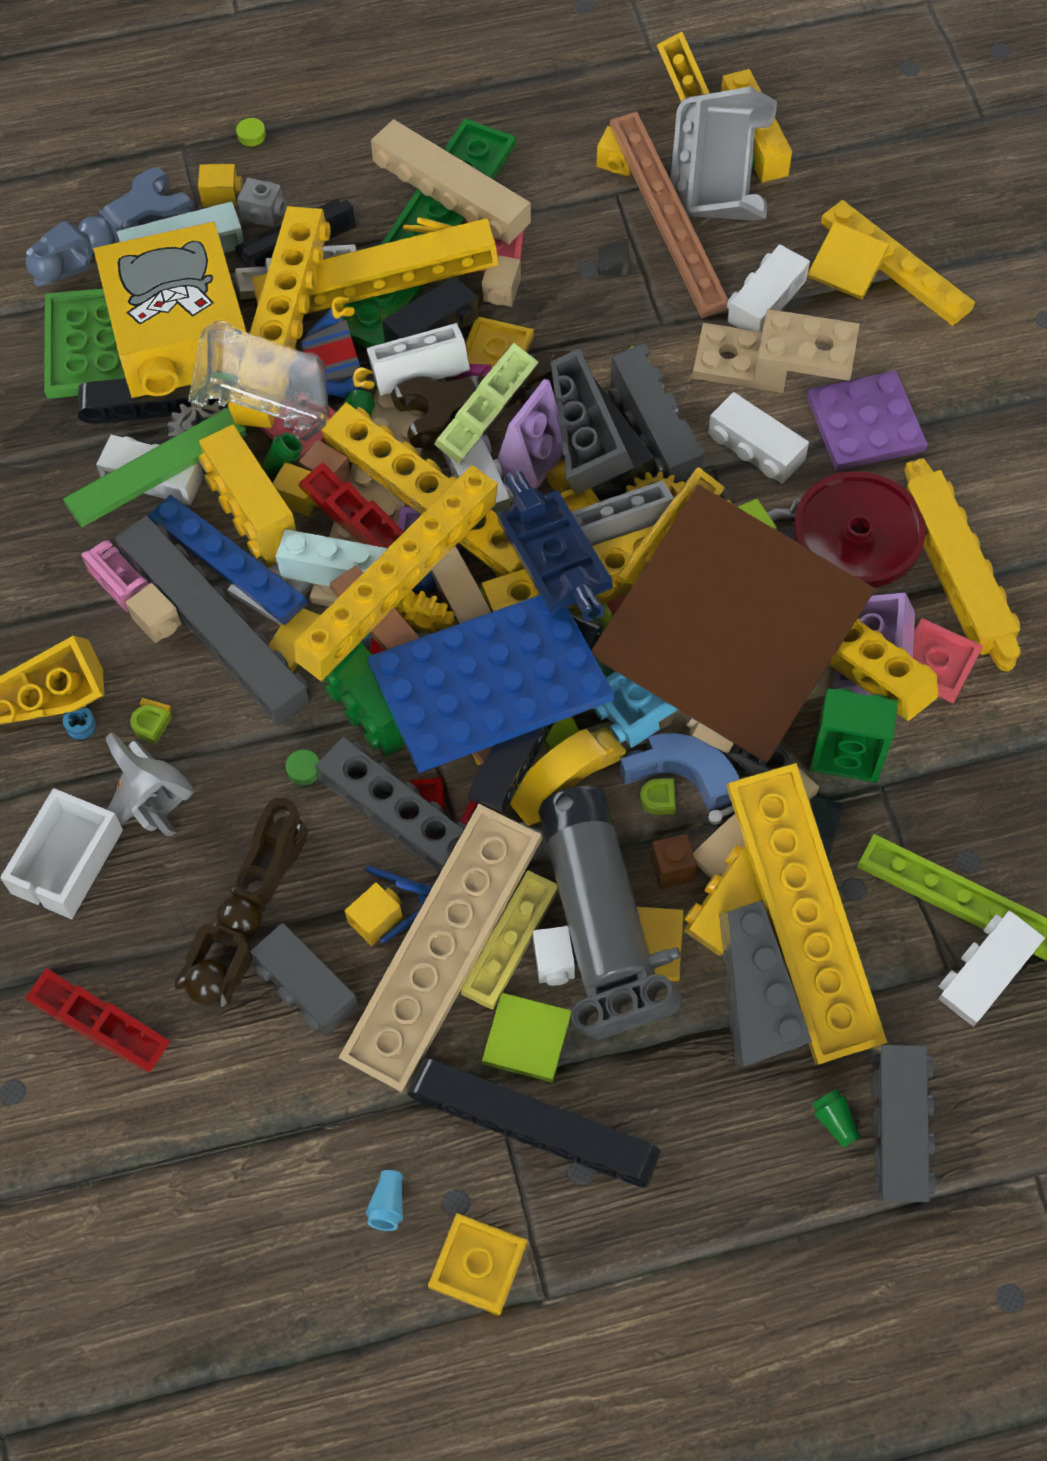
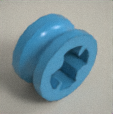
(80, 732)

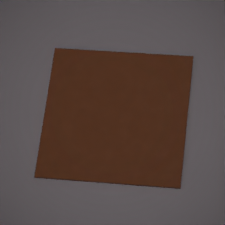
(732, 623)

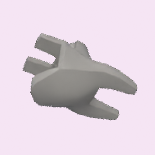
(146, 787)

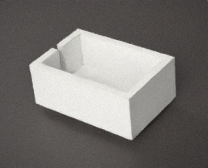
(62, 853)

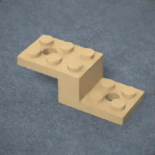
(783, 346)

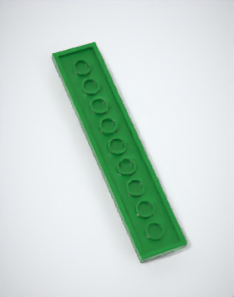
(478, 147)

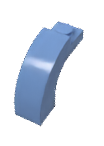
(685, 757)

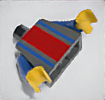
(334, 346)

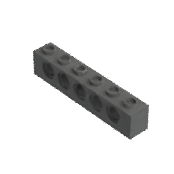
(347, 759)

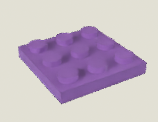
(866, 420)

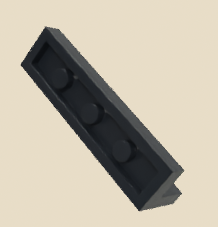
(256, 250)

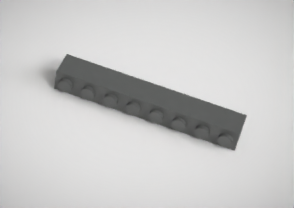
(214, 621)

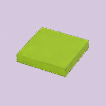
(526, 1037)

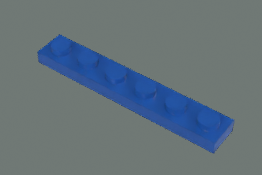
(228, 560)

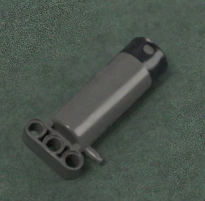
(603, 916)

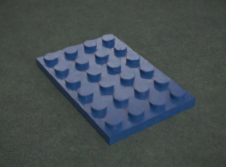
(488, 681)

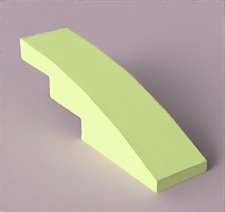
(486, 403)

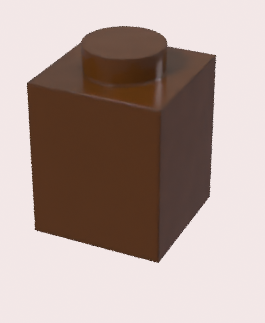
(673, 861)

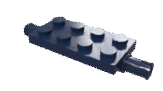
(553, 549)

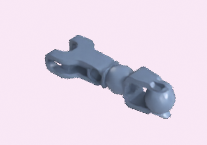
(140, 206)

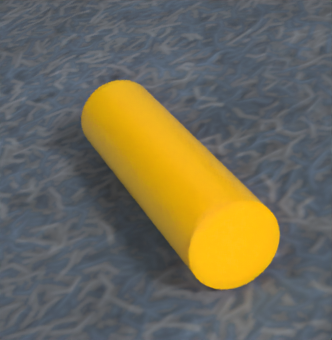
(144, 701)

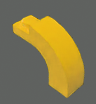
(564, 768)

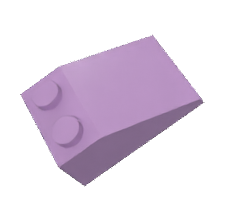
(533, 438)

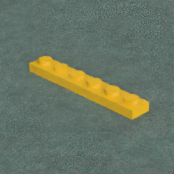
(906, 268)

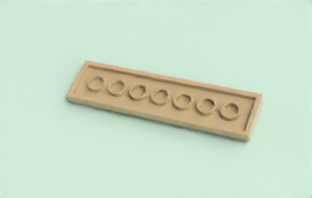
(440, 948)

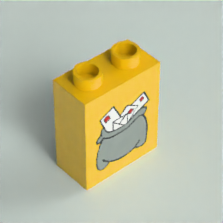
(161, 299)

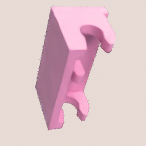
(114, 573)

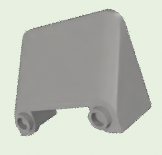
(716, 153)

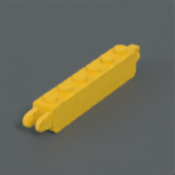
(962, 567)

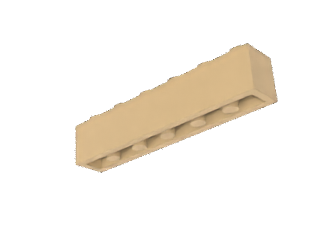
(450, 181)

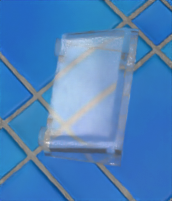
(261, 377)

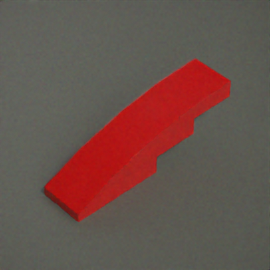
(349, 508)
(97, 1020)

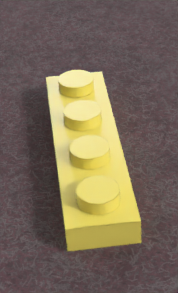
(509, 940)

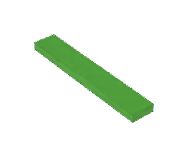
(145, 471)

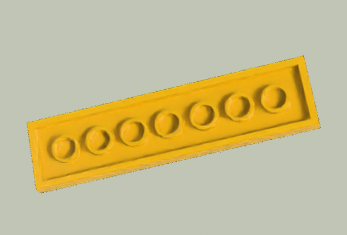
(806, 913)

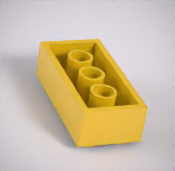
(245, 492)

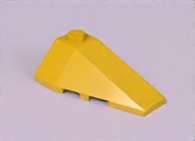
(52, 682)

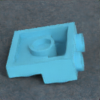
(633, 711)

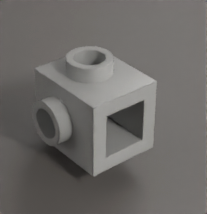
(261, 202)

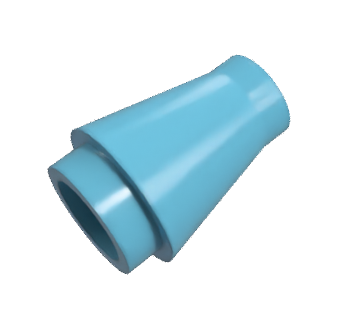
(386, 1203)

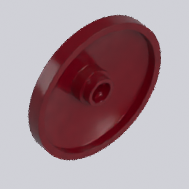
(862, 525)

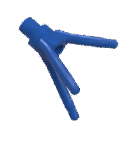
(406, 884)

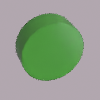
(301, 767)

